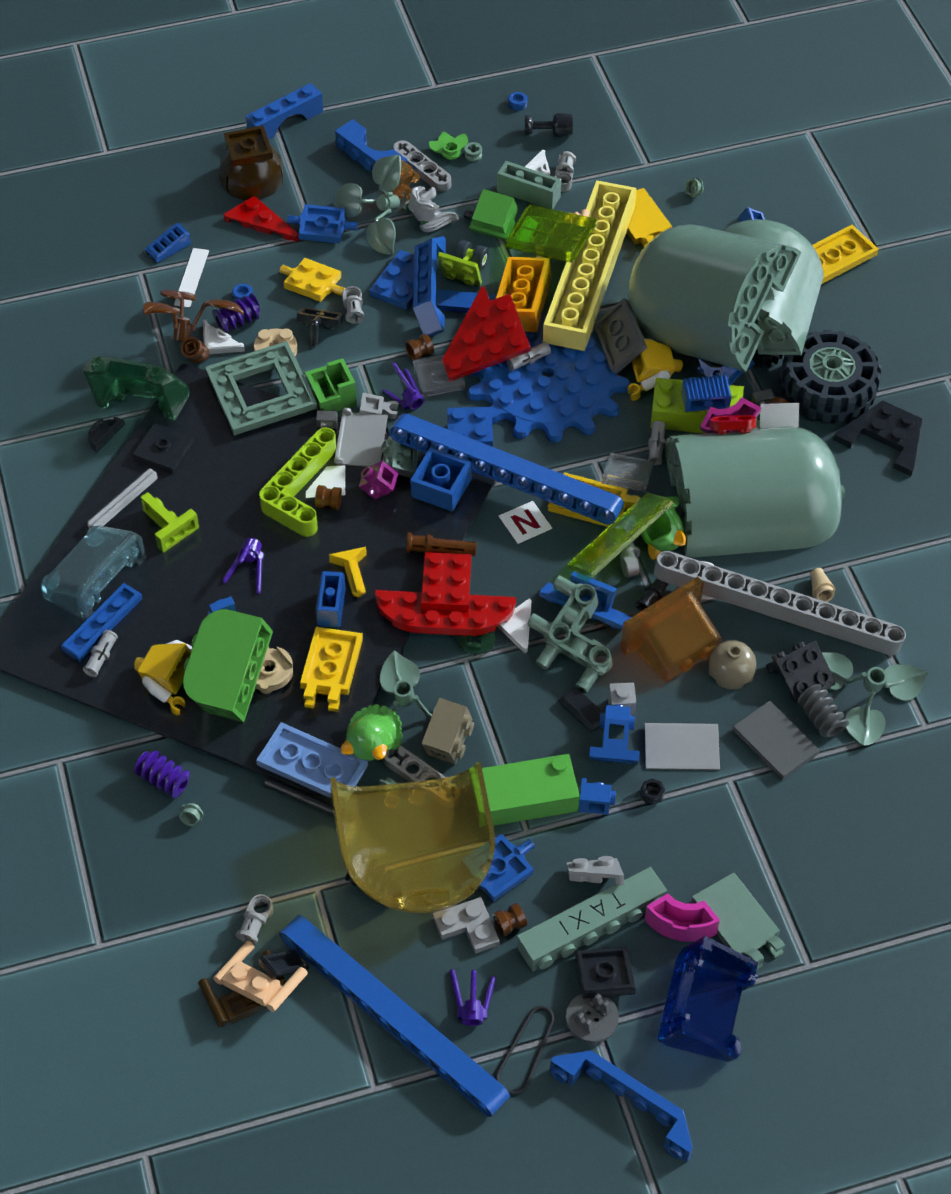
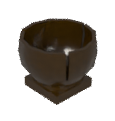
(250, 164)

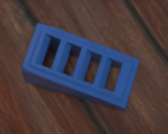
(175, 233)

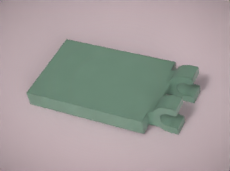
(742, 920)

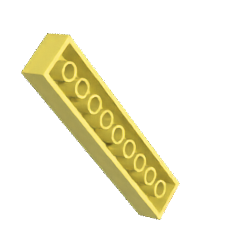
(587, 278)

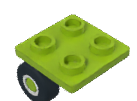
(465, 263)

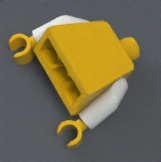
(652, 363)
(164, 671)

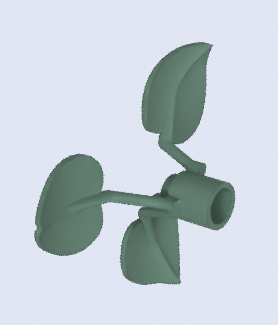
(387, 174)
(400, 677)
(903, 684)

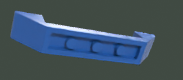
(424, 290)
(570, 1066)

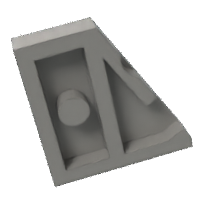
(595, 870)

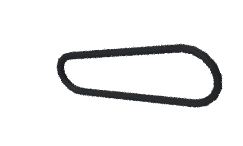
(539, 1051)

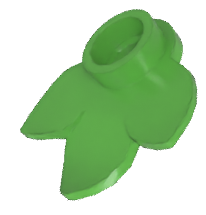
(449, 146)

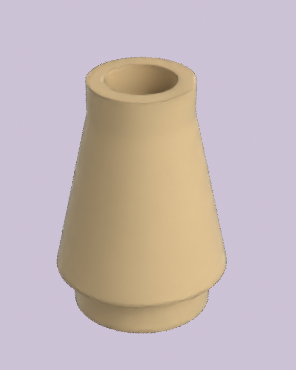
(821, 585)

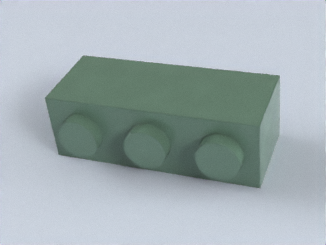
(529, 185)

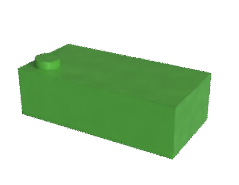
(531, 789)

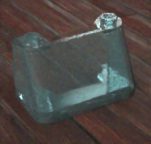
(90, 567)

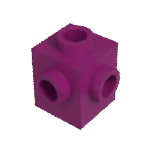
(378, 479)

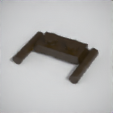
(232, 1006)

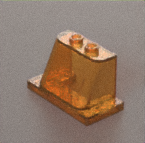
(672, 632)

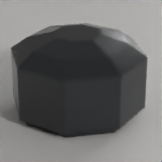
(652, 791)

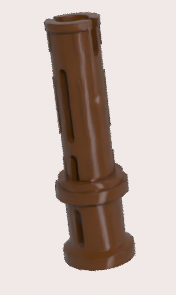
(430, 544)

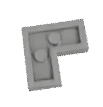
(468, 918)

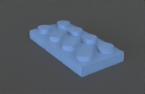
(309, 760)

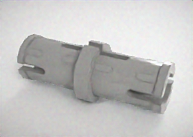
(537, 352)
(657, 442)
(100, 653)

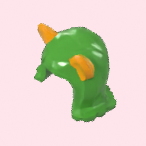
(665, 532)
(373, 733)

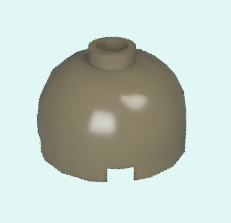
(732, 664)

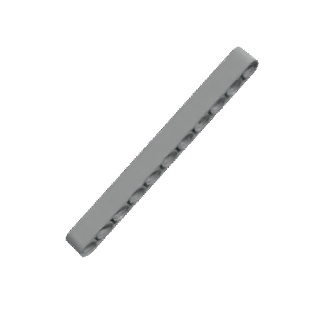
(791, 603)

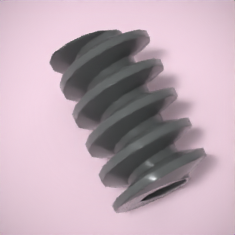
(821, 712)

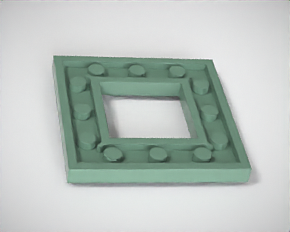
(243, 418)

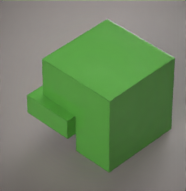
(494, 215)
(333, 386)

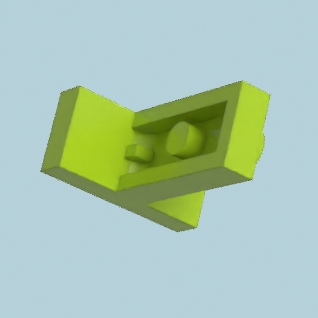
(173, 527)

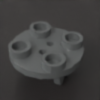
(584, 1026)

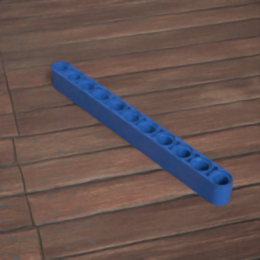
(510, 469)
(395, 1016)

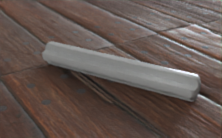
(123, 499)

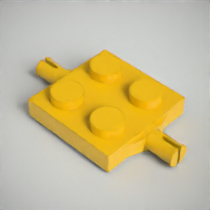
(312, 279)

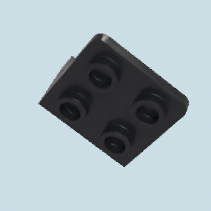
(802, 668)

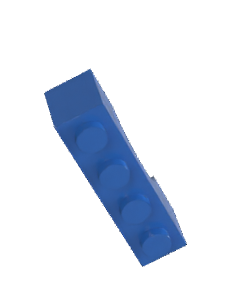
(303, 101)
(353, 141)

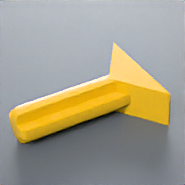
(349, 560)

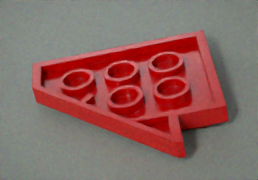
(486, 337)

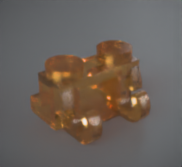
(405, 180)

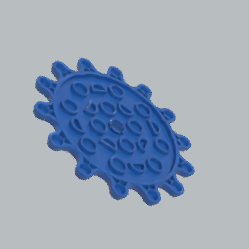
(569, 398)

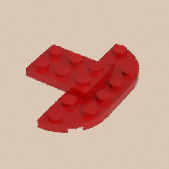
(445, 601)

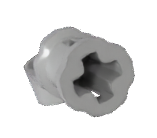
(568, 175)
(353, 304)
(629, 562)
(254, 920)

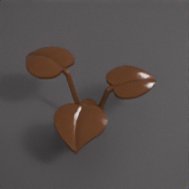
(182, 325)

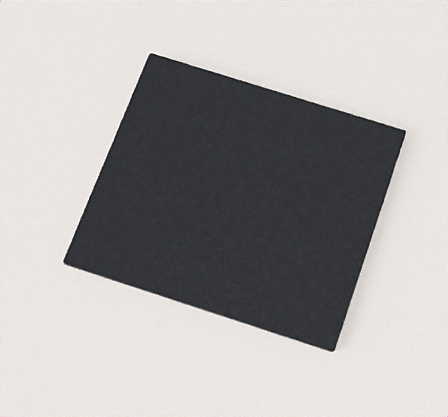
(222, 486)

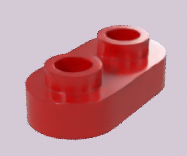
(742, 423)

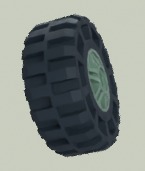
(832, 377)

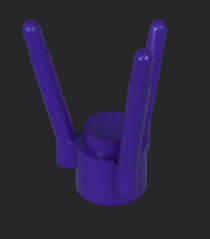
(411, 395)
(249, 552)
(472, 1012)

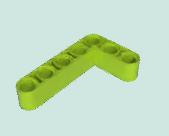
(278, 494)

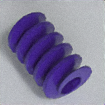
(226, 317)
(162, 773)

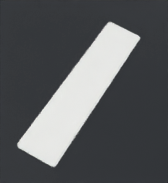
(192, 273)

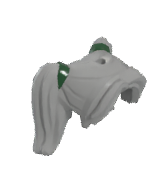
(426, 211)

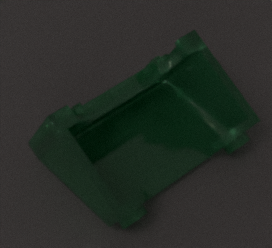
(115, 378)

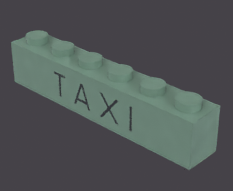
(589, 920)

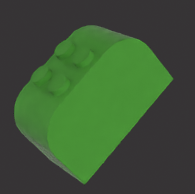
(226, 662)

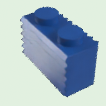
(706, 392)
(330, 599)

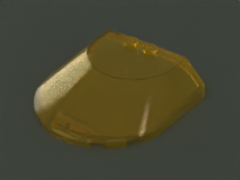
(416, 841)

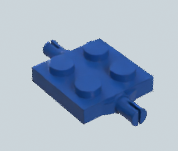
(322, 223)
(507, 868)

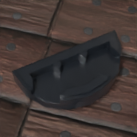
(103, 431)

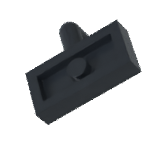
(316, 317)

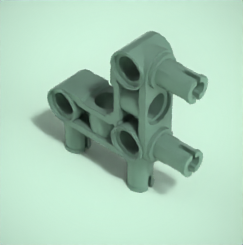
(574, 644)

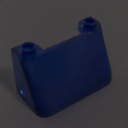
(706, 999)

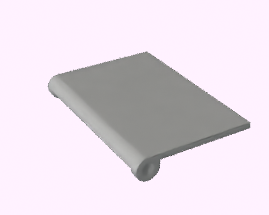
(360, 439)
(682, 746)

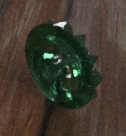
(471, 646)

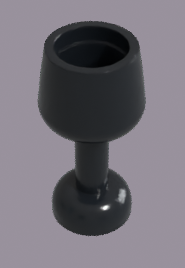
(561, 125)

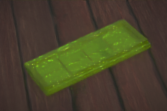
(551, 233)
(620, 534)

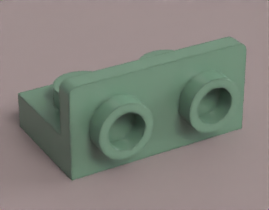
(399, 457)

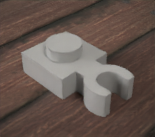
(374, 405)

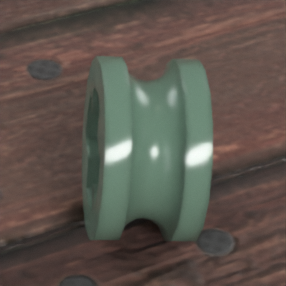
(470, 148)

